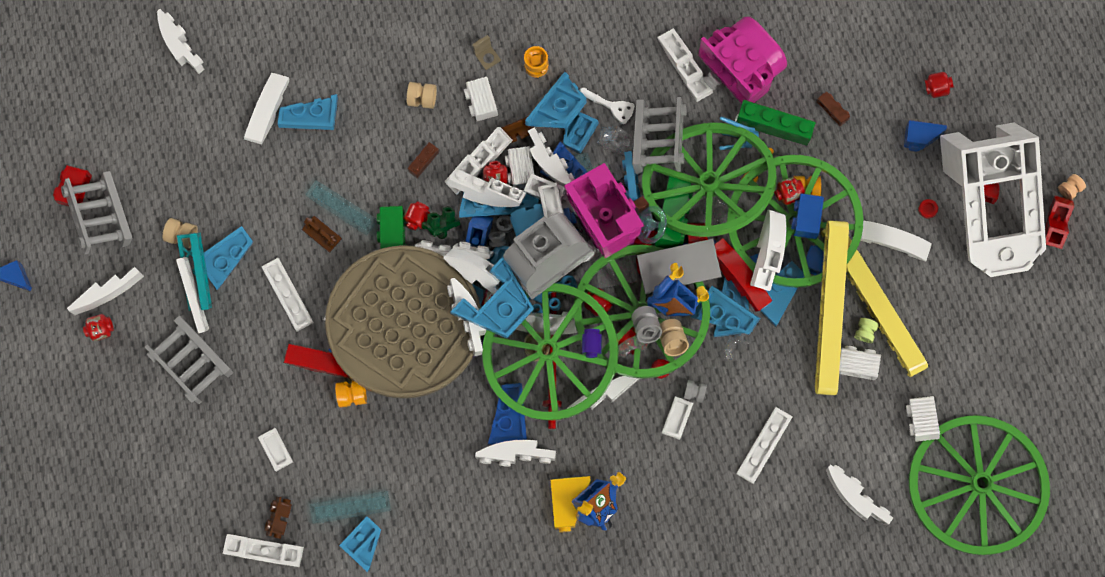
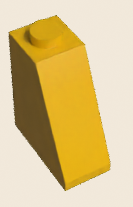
(563, 493)

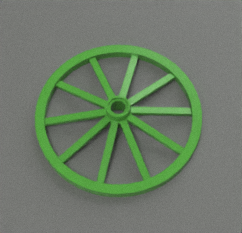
(820, 165)
(712, 182)
(635, 372)
(592, 398)
(989, 481)

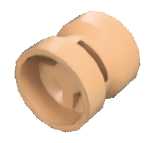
(1072, 187)

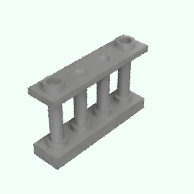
(643, 128)
(110, 200)
(194, 342)

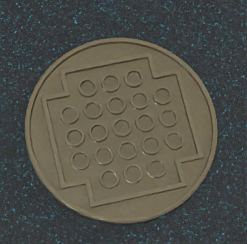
(395, 324)

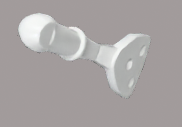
(613, 106)

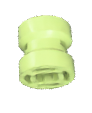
(866, 330)

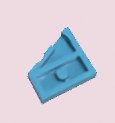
(579, 132)
(362, 542)

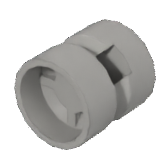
(646, 324)

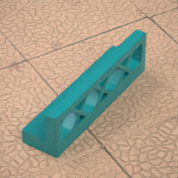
(199, 267)

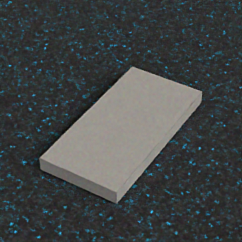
(697, 260)

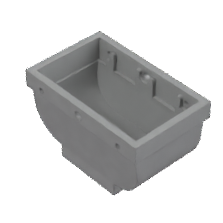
(546, 253)

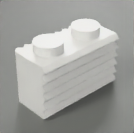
(481, 98)
(521, 166)
(859, 363)
(924, 418)

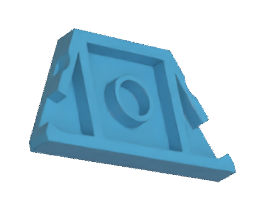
(558, 105)

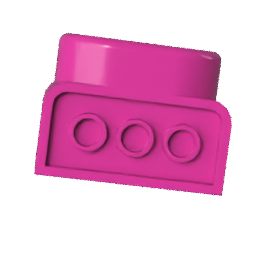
(743, 58)
(604, 210)

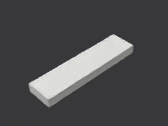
(192, 294)
(287, 294)
(764, 445)

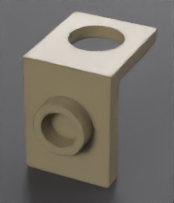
(483, 47)

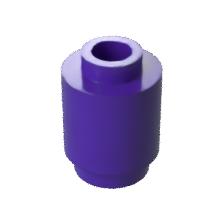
(591, 343)

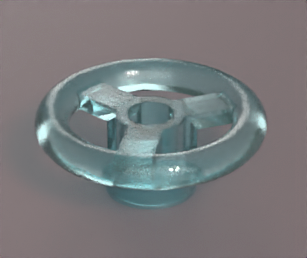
(650, 224)

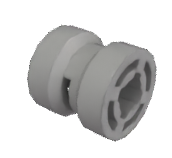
(693, 390)

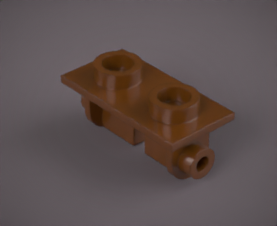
(517, 128)
(321, 233)
(275, 525)

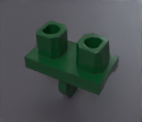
(440, 224)

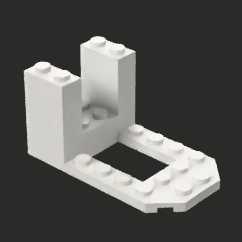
(995, 160)

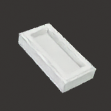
(550, 199)
(677, 418)
(275, 449)

